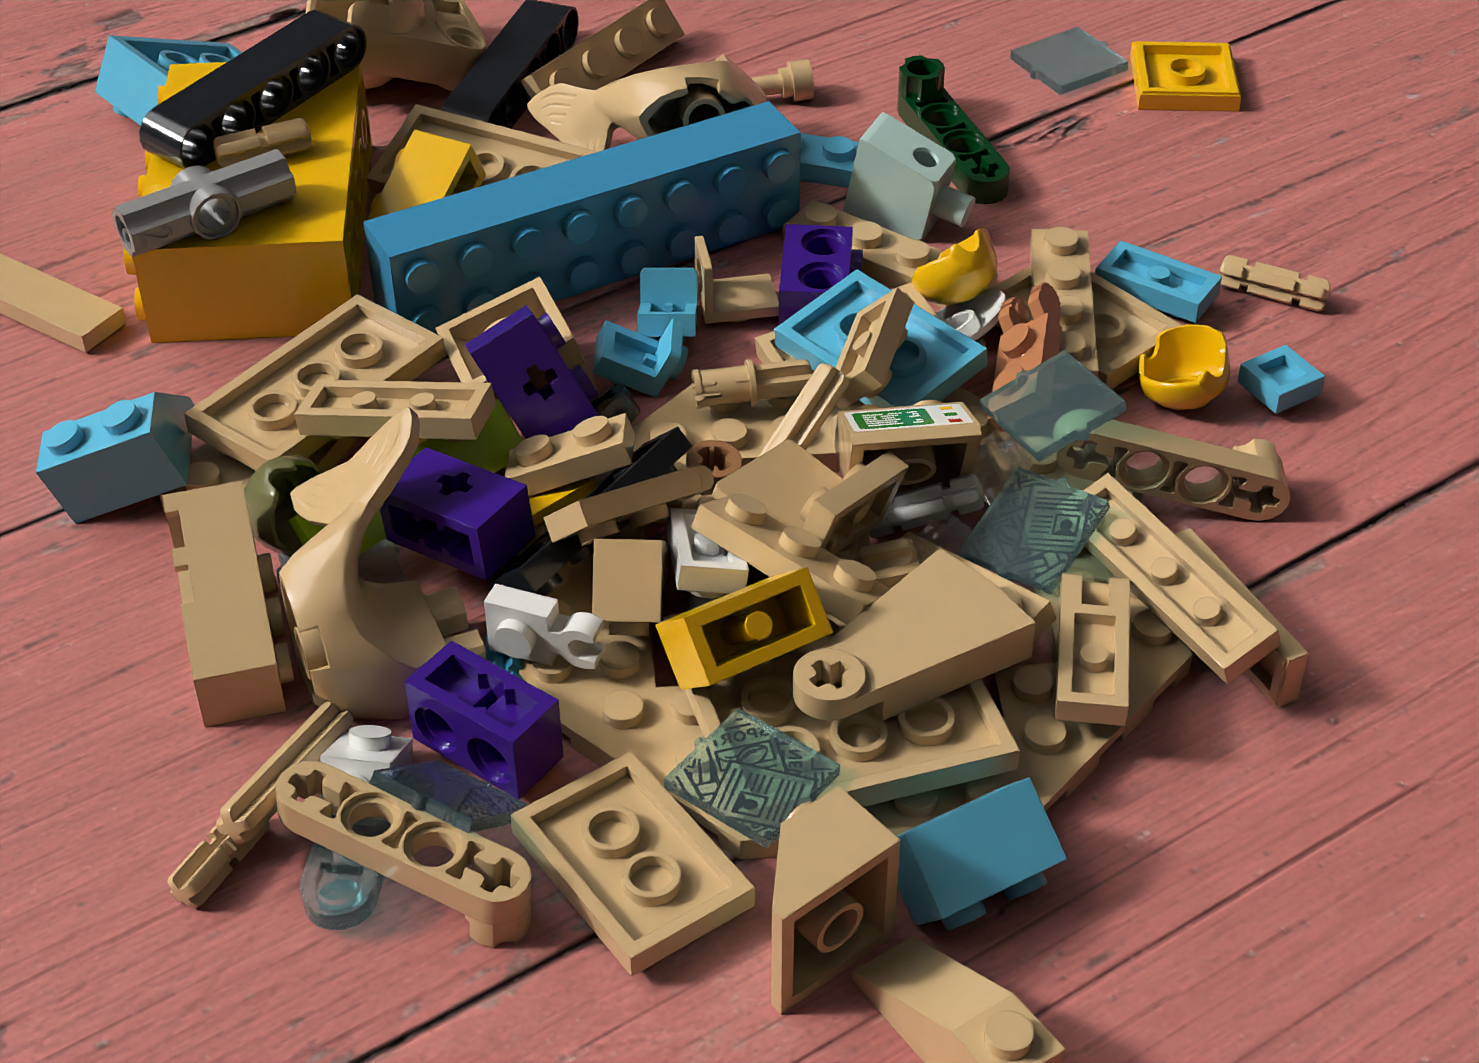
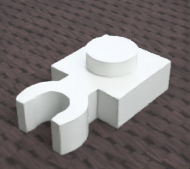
(533, 629)

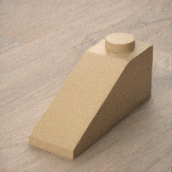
(951, 1010)

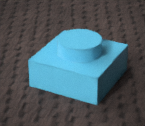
(1281, 379)

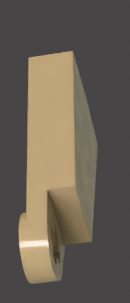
(915, 644)

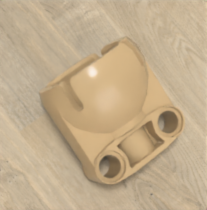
(412, 38)

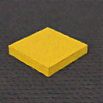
(1184, 76)

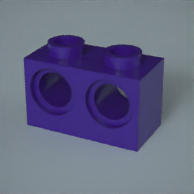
(813, 263)
(485, 719)

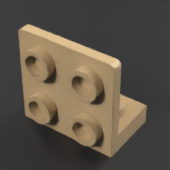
(813, 497)

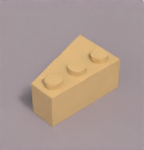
(225, 605)

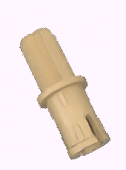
(749, 382)

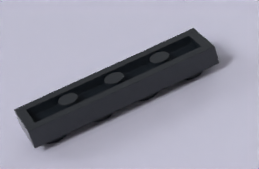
(539, 564)

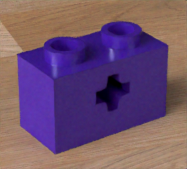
(518, 344)
(458, 514)

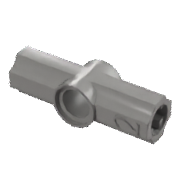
(204, 202)

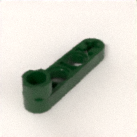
(936, 115)

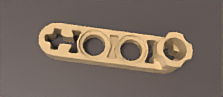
(1248, 479)
(491, 896)

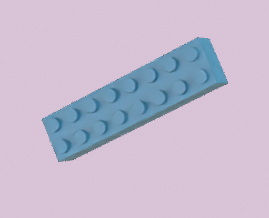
(590, 217)

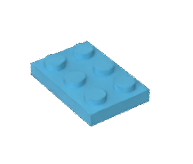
(926, 365)

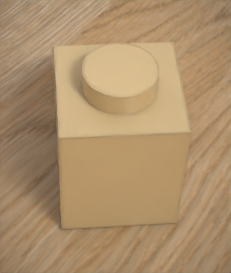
(630, 583)

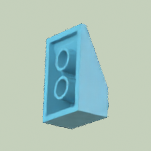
(138, 65)

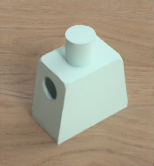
(904, 181)

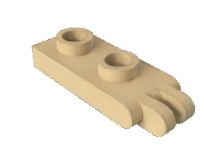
(640, 502)

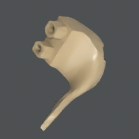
(645, 102)
(352, 634)

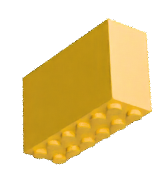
(280, 263)

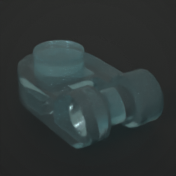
(339, 890)

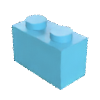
(975, 853)

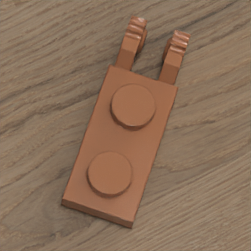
(1026, 341)

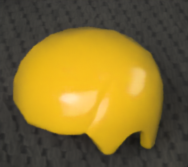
(959, 271)
(1186, 367)

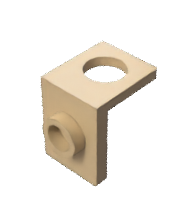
(734, 297)

